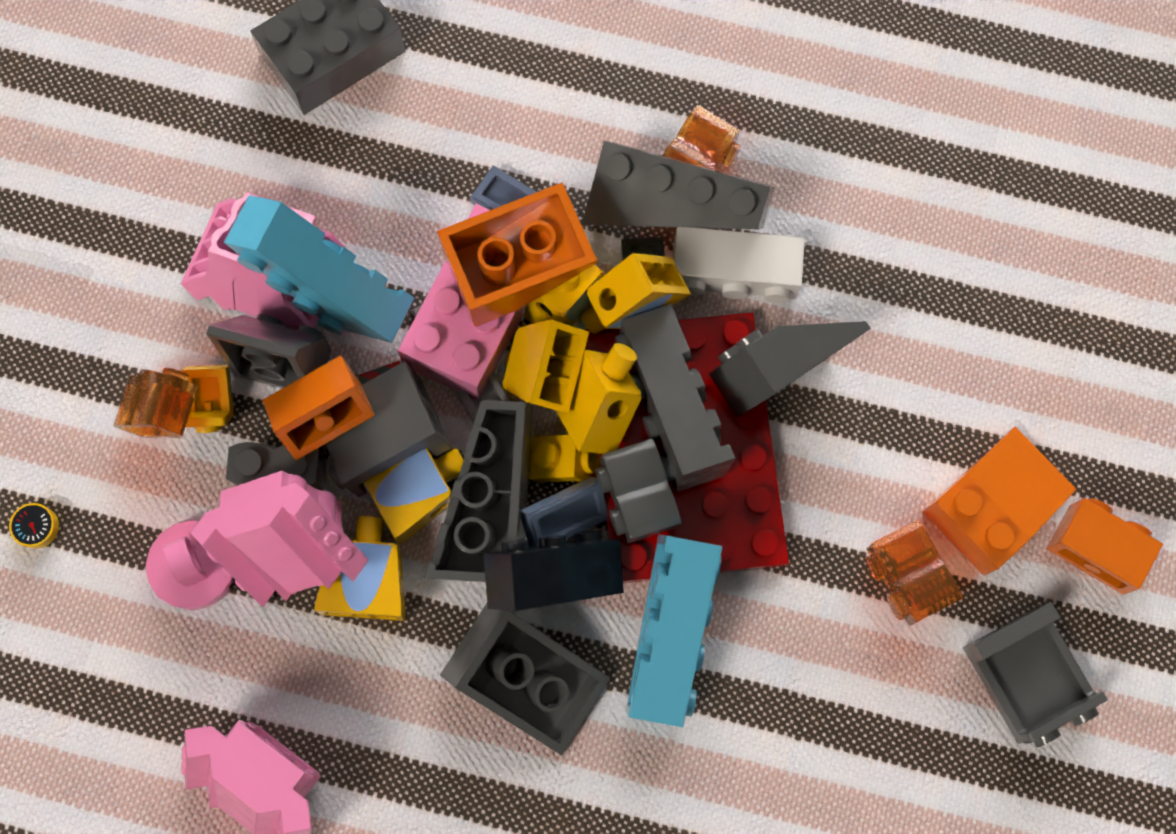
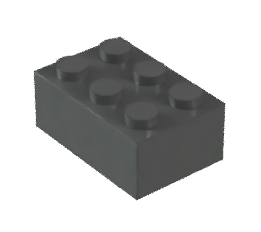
(327, 46)

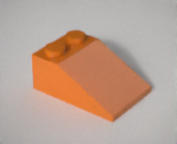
(516, 253)
(1000, 502)

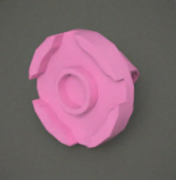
(183, 571)

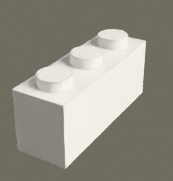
(739, 263)

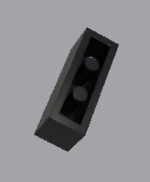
(553, 571)

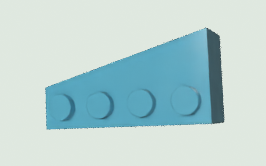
(315, 271)
(673, 630)

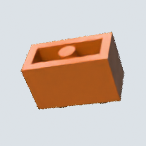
(318, 408)
(1105, 545)

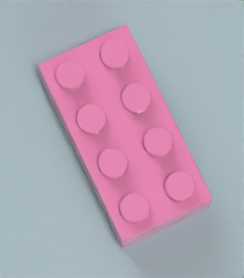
(446, 343)

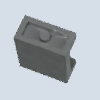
(401, 427)
(1034, 677)

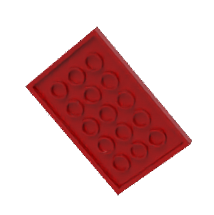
(733, 511)

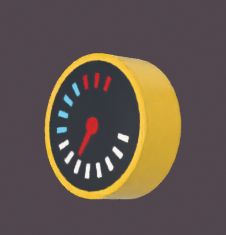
(34, 526)

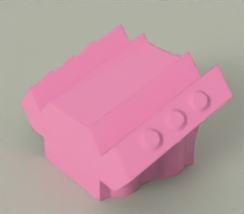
(230, 284)
(278, 537)
(250, 777)

